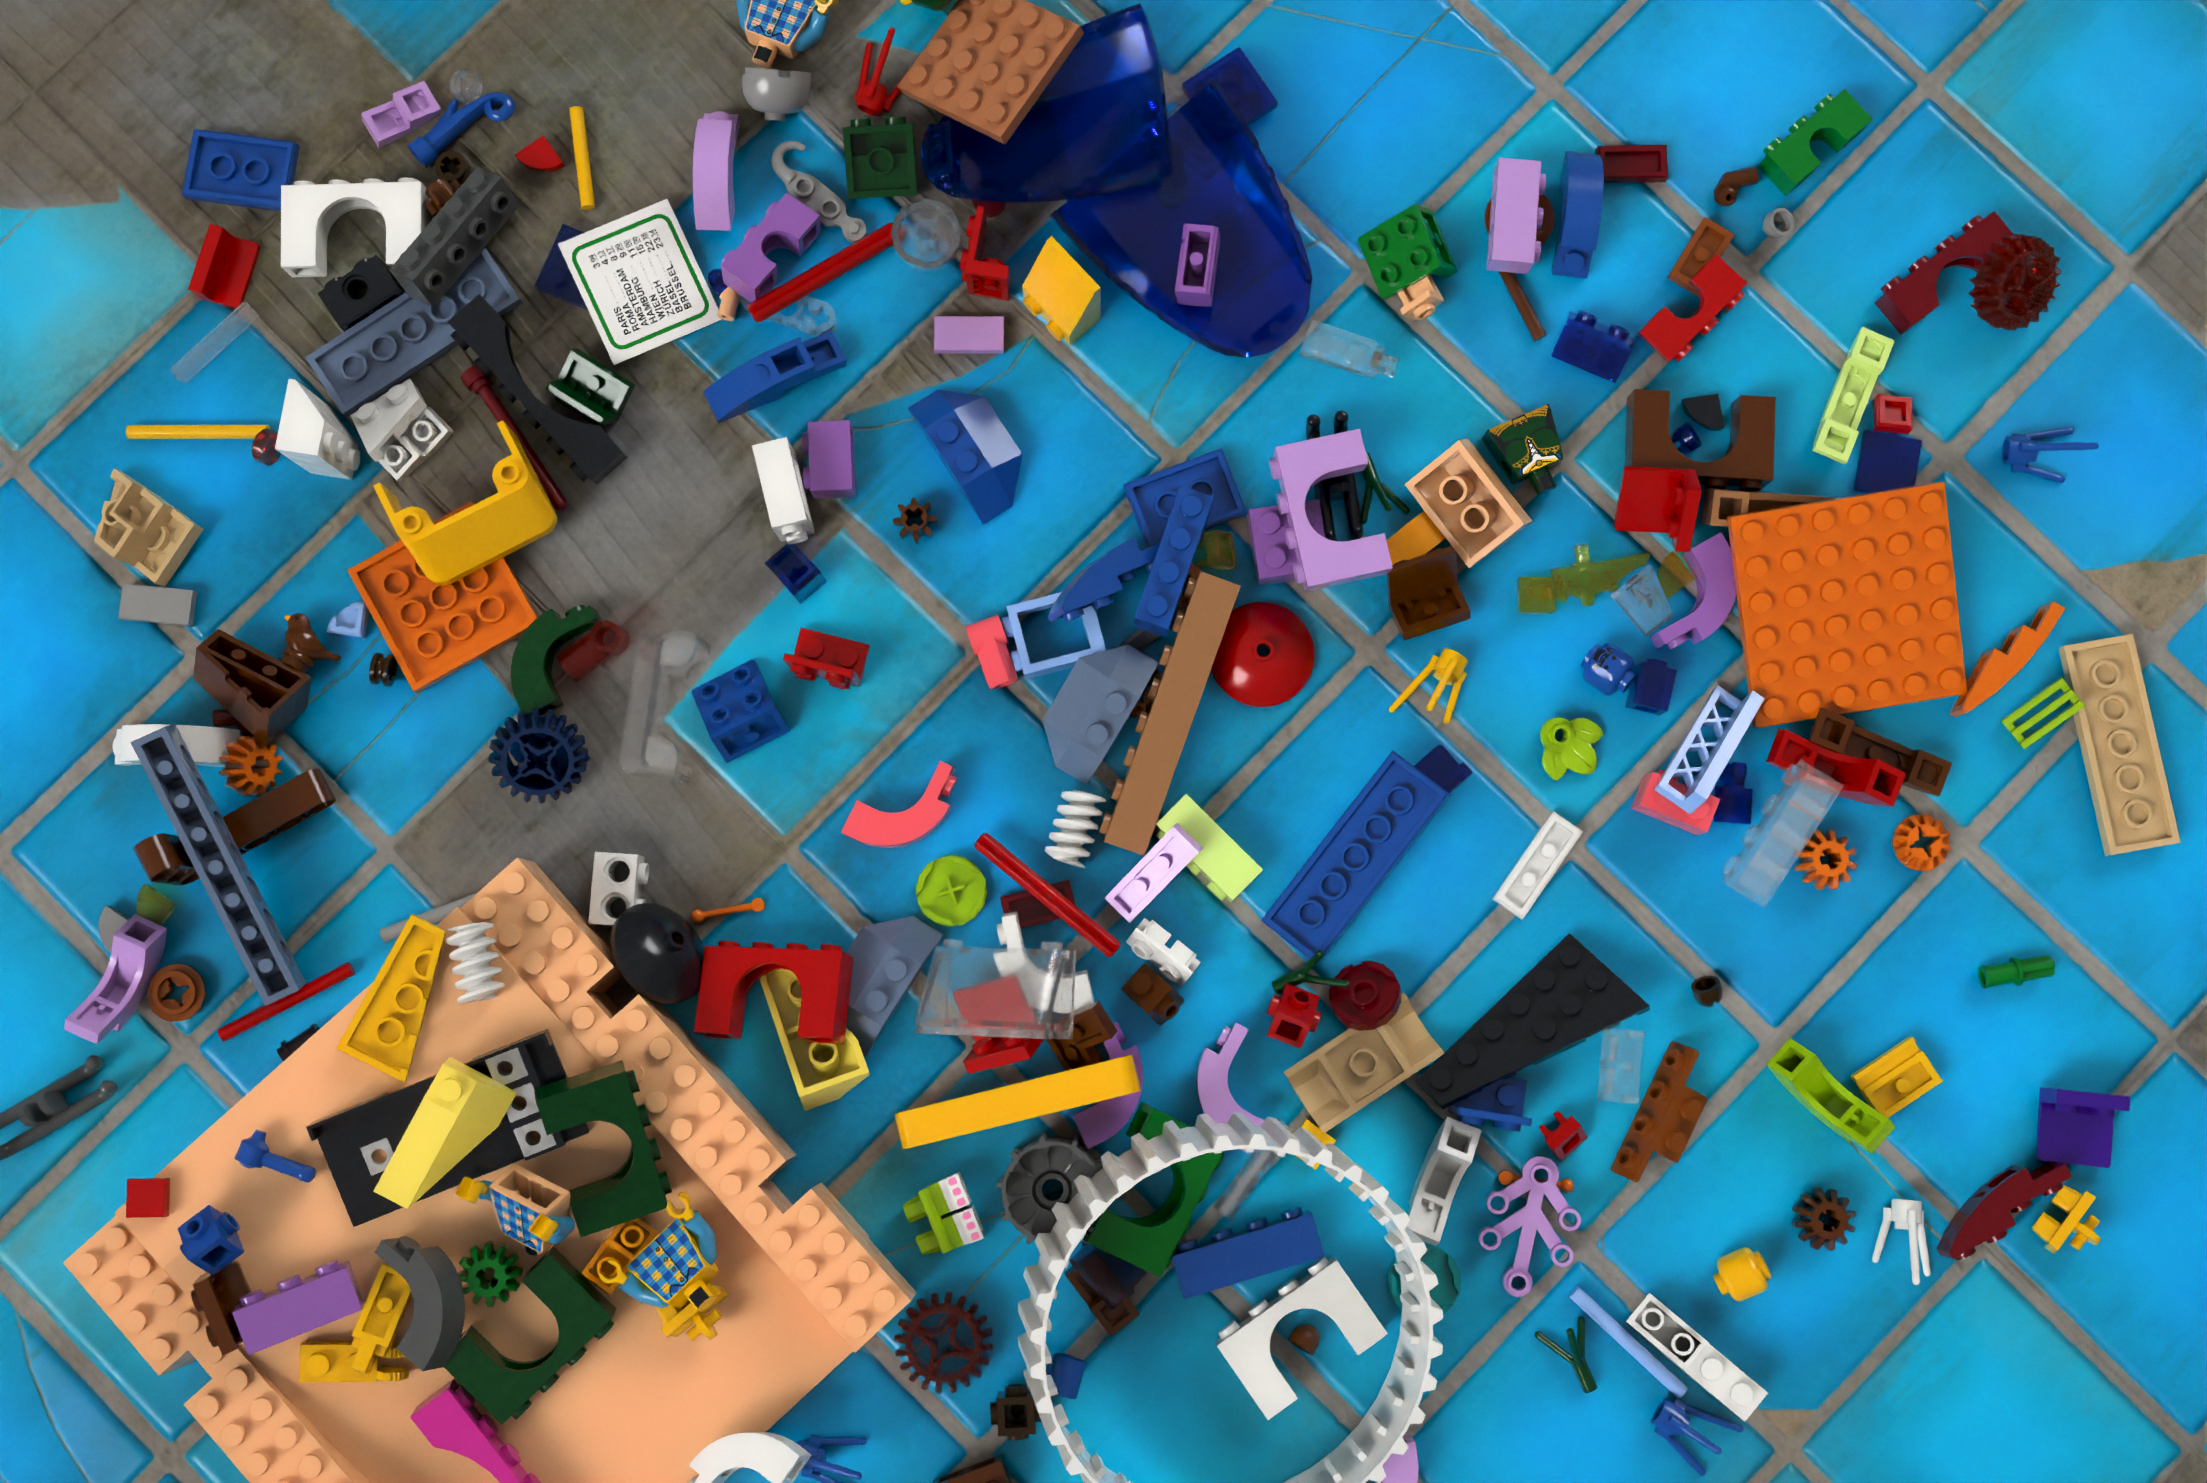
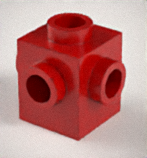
(1293, 1015)

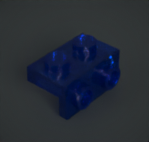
(1593, 345)

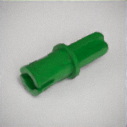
(2016, 971)

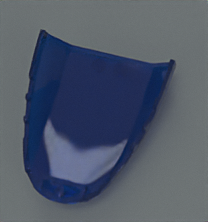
(1084, 137)
(1218, 183)

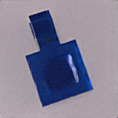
(1735, 800)

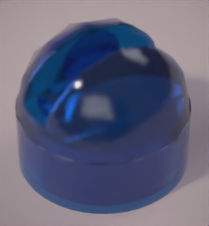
(1687, 437)

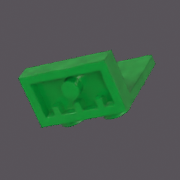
(1406, 251)

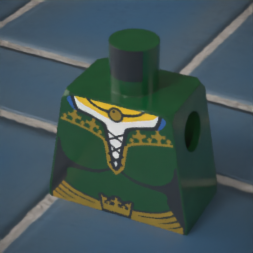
(1527, 448)

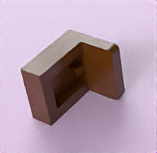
(1153, 994)

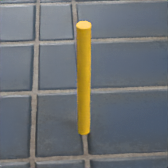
(193, 431)

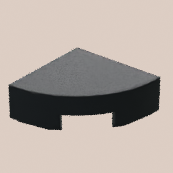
(1704, 411)

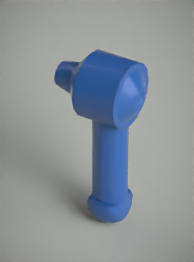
(255, 1153)

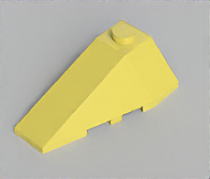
(818, 1069)
(448, 1125)

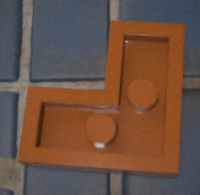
(1704, 244)

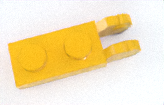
(333, 1360)

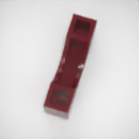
(1915, 296)

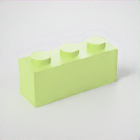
(1220, 859)

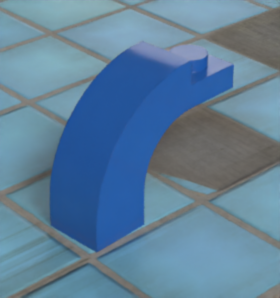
(1580, 214)

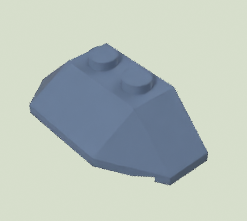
(1095, 707)
(883, 971)

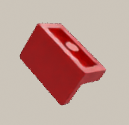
(224, 268)

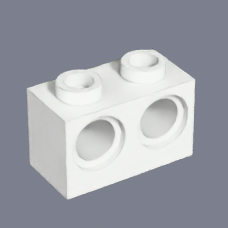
(607, 889)

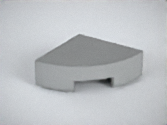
(109, 923)

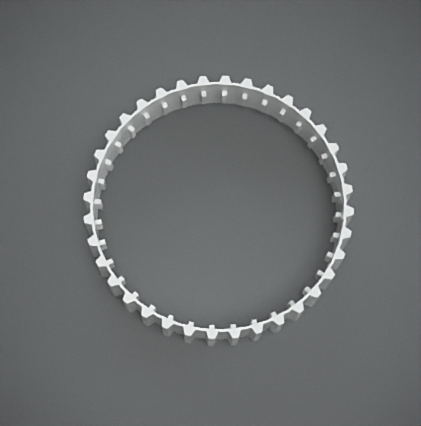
(1395, 1408)

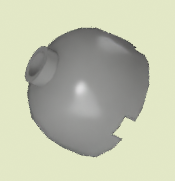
(775, 91)

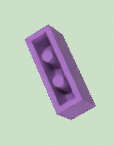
(297, 1306)

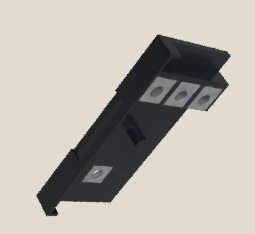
(380, 1123)

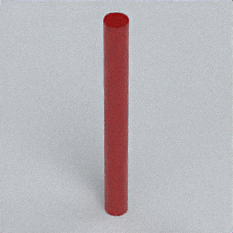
(266, 1012)

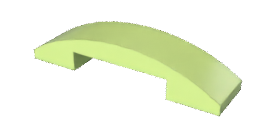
(1851, 394)

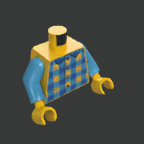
(674, 1264)

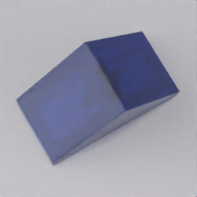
(796, 572)

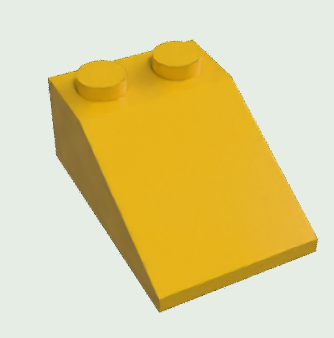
(1062, 293)

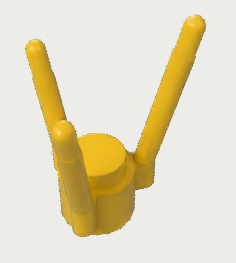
(1448, 669)

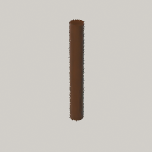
(1523, 305)

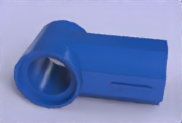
(1066, 1374)

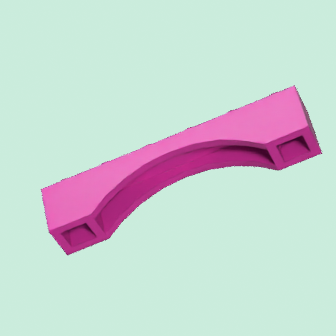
(456, 1425)

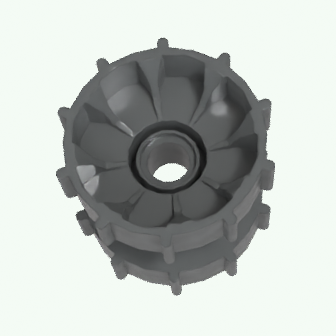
(1031, 1166)

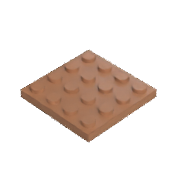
(991, 63)

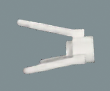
(1907, 1216)

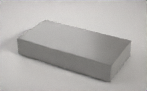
(157, 605)

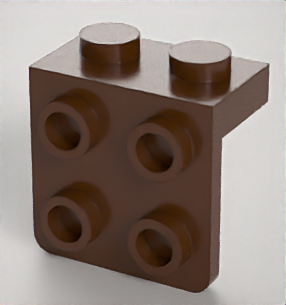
(1426, 593)

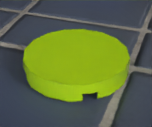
(951, 891)

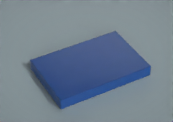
(239, 169)
(1156, 493)

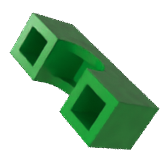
(1835, 123)

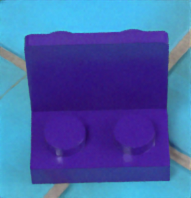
(2077, 1126)

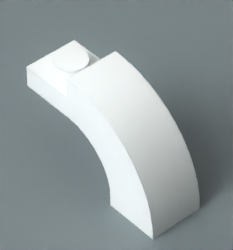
(1439, 1178)

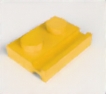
(1896, 1078)

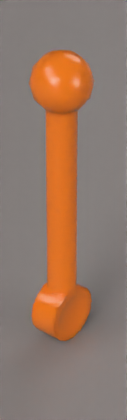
(756, 905)
(1506, 1178)

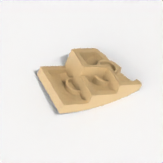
(145, 530)

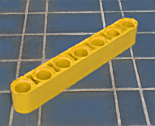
(1017, 1101)

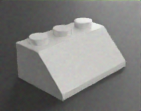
(315, 435)

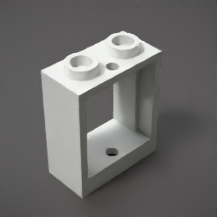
(783, 490)

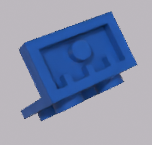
(739, 711)
(1498, 1102)

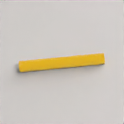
(582, 158)

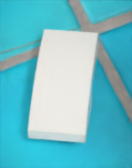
(415, 445)

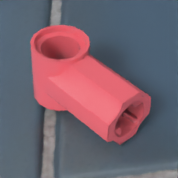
(990, 643)

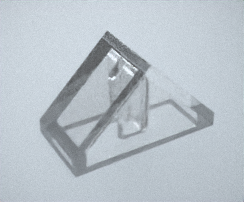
(1644, 601)

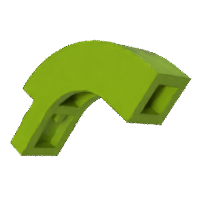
(1827, 1099)

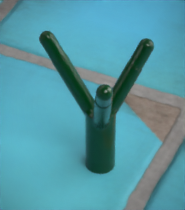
(1383, 492)
(1301, 975)
(1578, 1350)

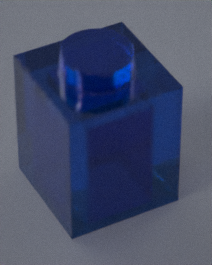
(1651, 687)

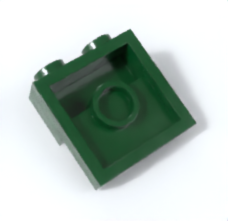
(880, 158)

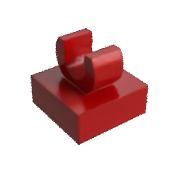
(1565, 1137)

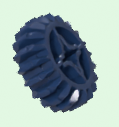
(529, 743)

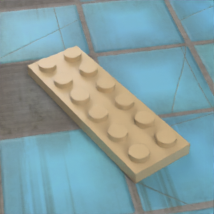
(2119, 745)

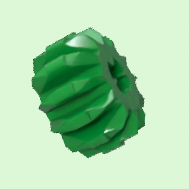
(503, 1278)

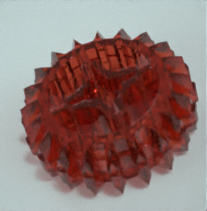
(2015, 282)
(928, 1335)

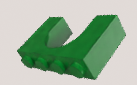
(1153, 1238)

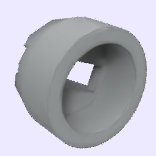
(1778, 217)

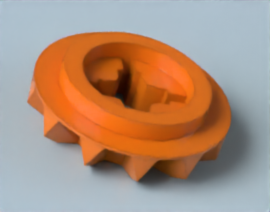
(1916, 858)

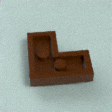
(1090, 1028)

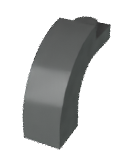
(436, 1297)

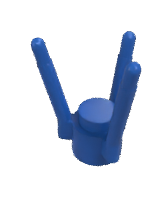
(2021, 450)
(1671, 1419)
(817, 1461)

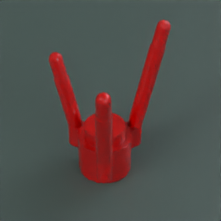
(872, 95)

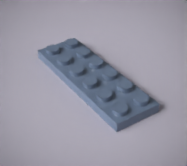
(403, 337)

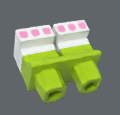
(948, 1231)

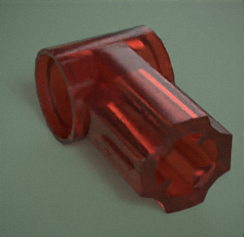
(590, 650)

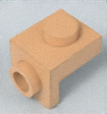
(1420, 299)

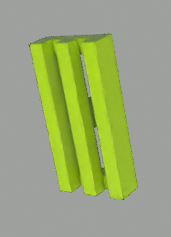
(2052, 723)

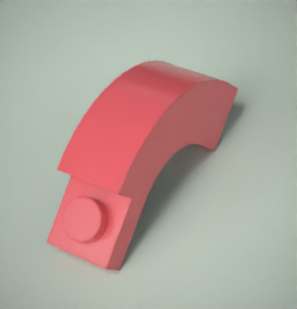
(904, 827)

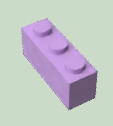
(1515, 215)

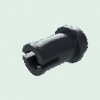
(291, 1046)

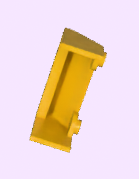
(482, 531)

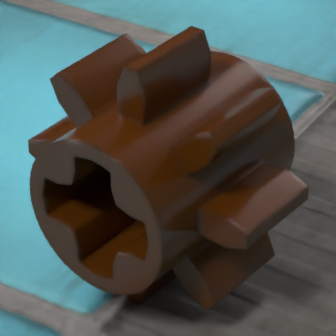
(439, 193)
(914, 530)

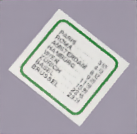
(640, 281)

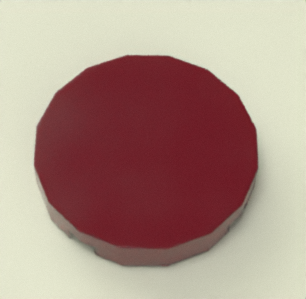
(1369, 999)

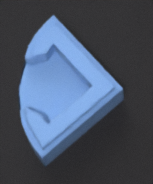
(350, 621)

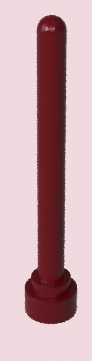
(481, 384)

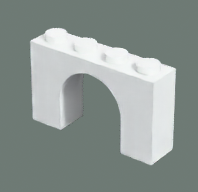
(312, 209)
(1248, 1343)

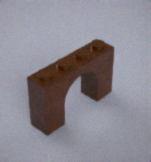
(1748, 457)

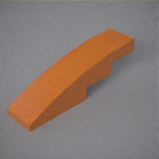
(1999, 666)

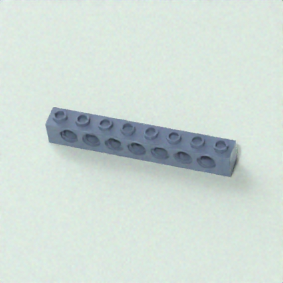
(219, 863)

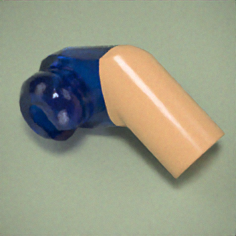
(728, 297)

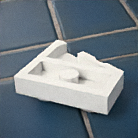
(388, 416)

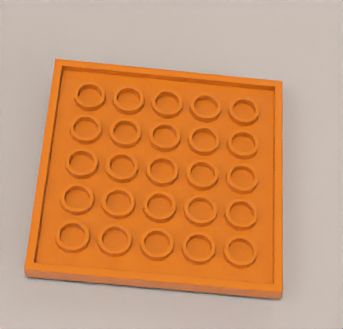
(1848, 603)

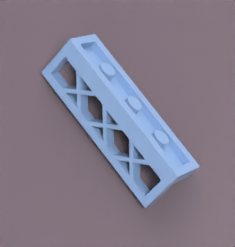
(1720, 751)

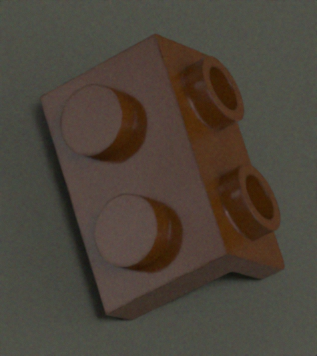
(217, 1298)

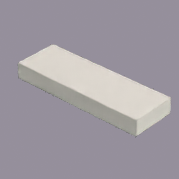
(1537, 865)

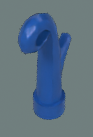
(454, 123)

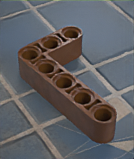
(249, 825)

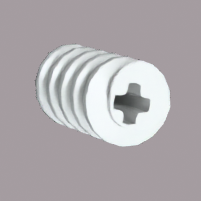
(1074, 827)
(475, 962)

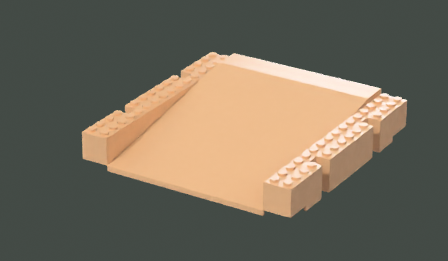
(637, 1402)

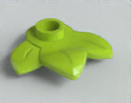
(1574, 748)

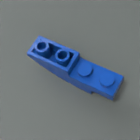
(772, 373)
(1102, 580)

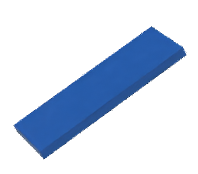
(1356, 857)

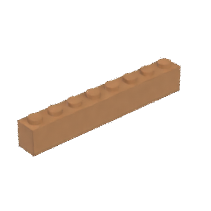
(1170, 713)

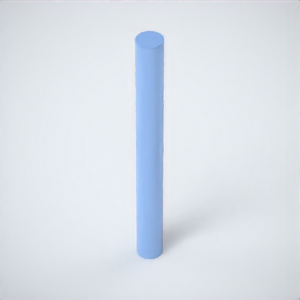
(1628, 1342)

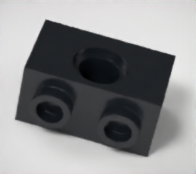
(341, 292)

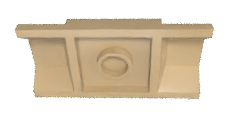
(1361, 1066)

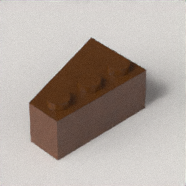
(251, 684)

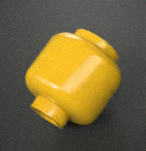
(1742, 1274)

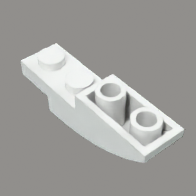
(1696, 1357)

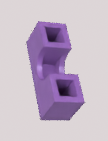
(786, 226)

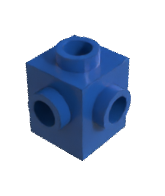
(211, 1239)

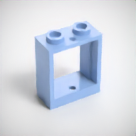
(1020, 656)

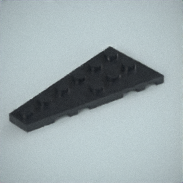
(1541, 1016)

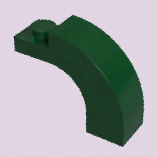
(535, 655)

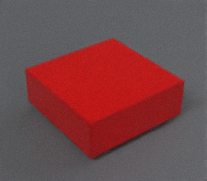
(1892, 414)
(147, 1197)

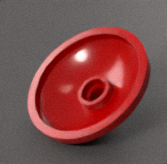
(1267, 679)

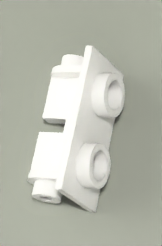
(1149, 944)

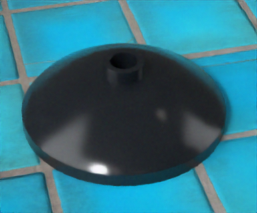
(658, 953)

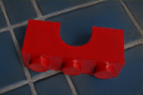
(1717, 287)

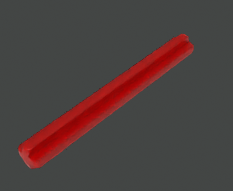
(821, 274)
(1047, 894)

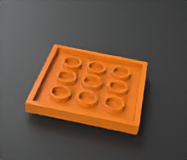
(440, 626)

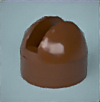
(1305, 1338)

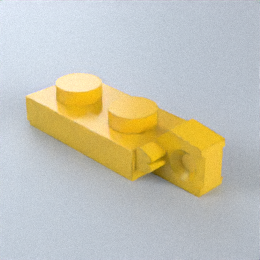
(380, 1318)

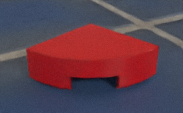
(540, 156)

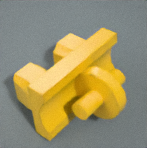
(2075, 1205)
(680, 1319)

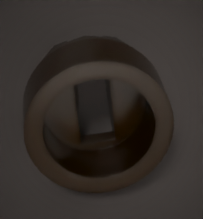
(1707, 990)

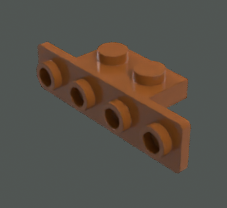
(1664, 1116)

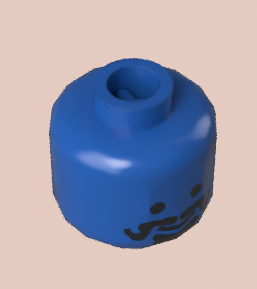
(1608, 669)

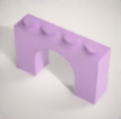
(1321, 560)

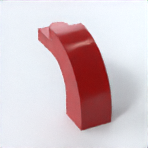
(1863, 779)

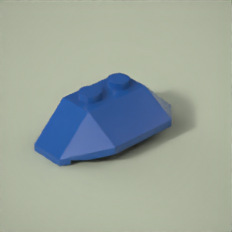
(972, 448)

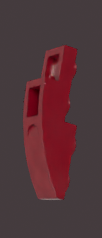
(1987, 1212)

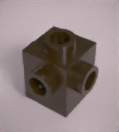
(1011, 1425)

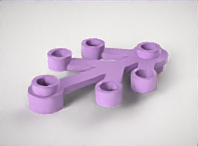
(1530, 1219)

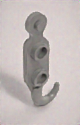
(816, 195)

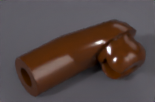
(1731, 182)

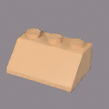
(1468, 502)

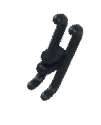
(1336, 487)

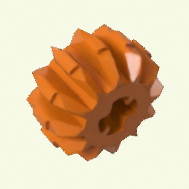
(250, 766)
(1829, 873)

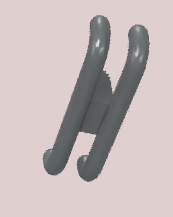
(49, 1110)

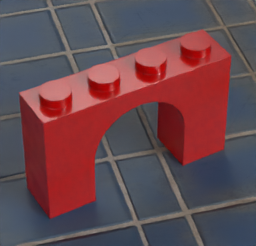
(733, 970)

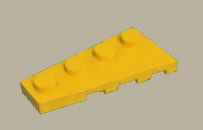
(395, 1004)

